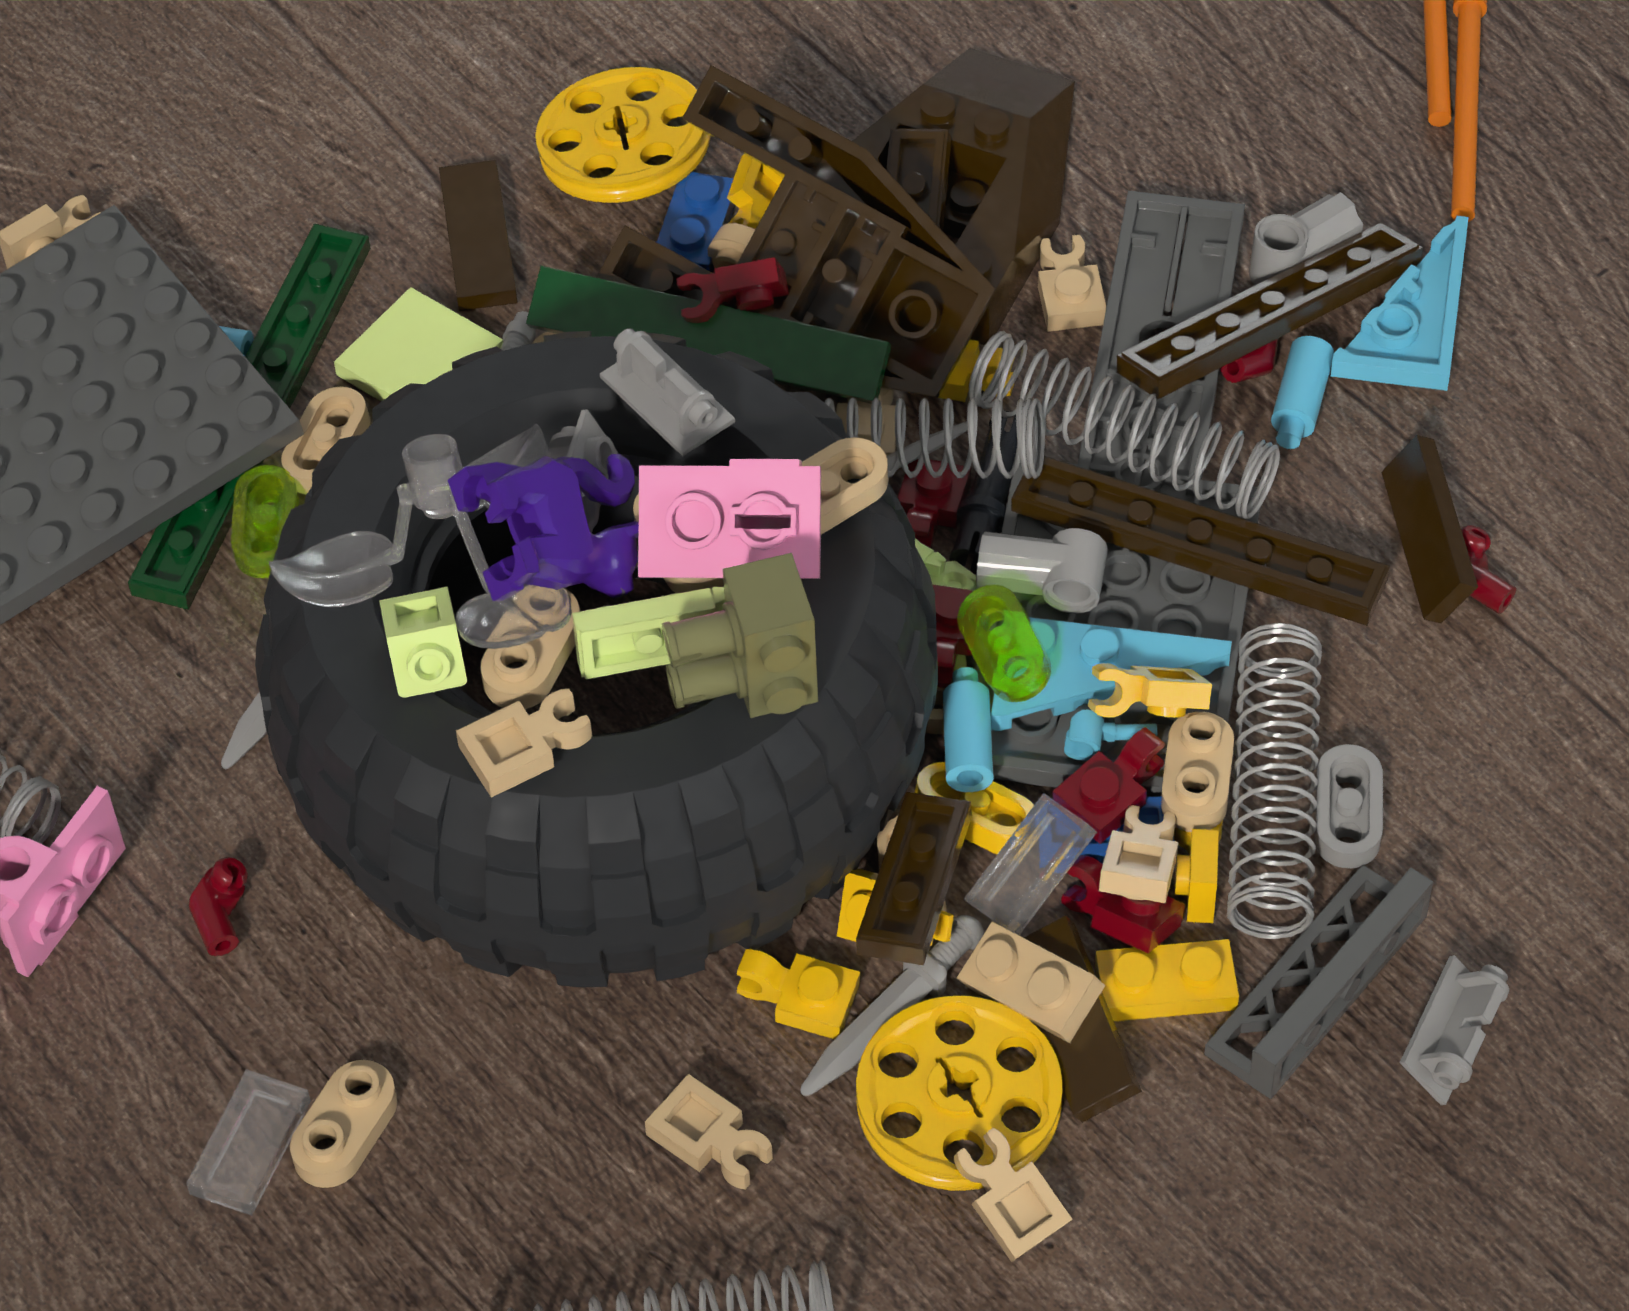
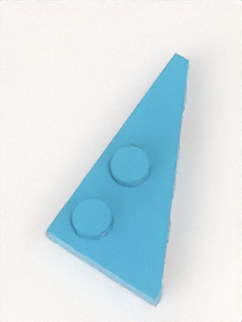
(1414, 329)
(1079, 646)

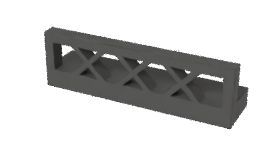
(1330, 987)

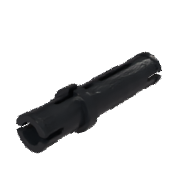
(985, 506)

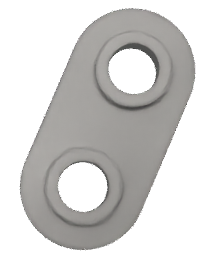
(1349, 811)

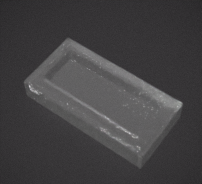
(1030, 865)
(248, 1142)

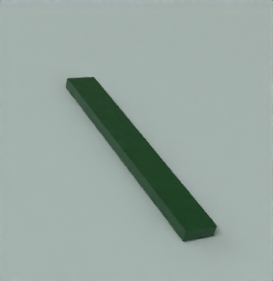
(282, 354)

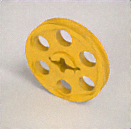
(601, 138)
(965, 1065)

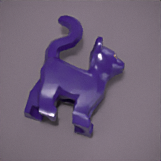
(551, 524)

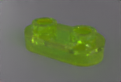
(257, 524)
(1005, 647)

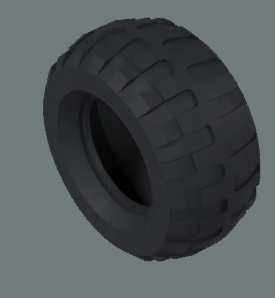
(643, 836)

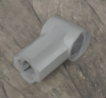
(1288, 240)
(1061, 569)

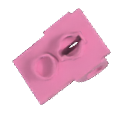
(728, 516)
(49, 885)

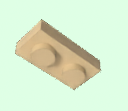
(1031, 981)

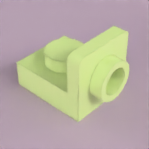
(423, 642)

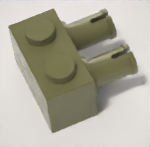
(753, 647)

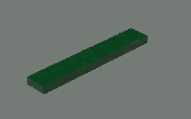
(795, 351)

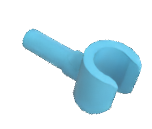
(1089, 730)

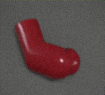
(1252, 365)
(1491, 589)
(214, 901)

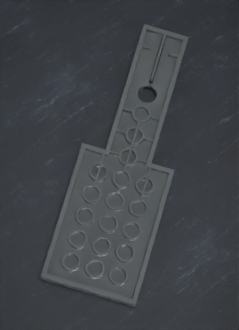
(1136, 587)

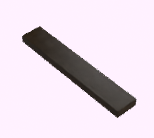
(1268, 310)
(1204, 540)

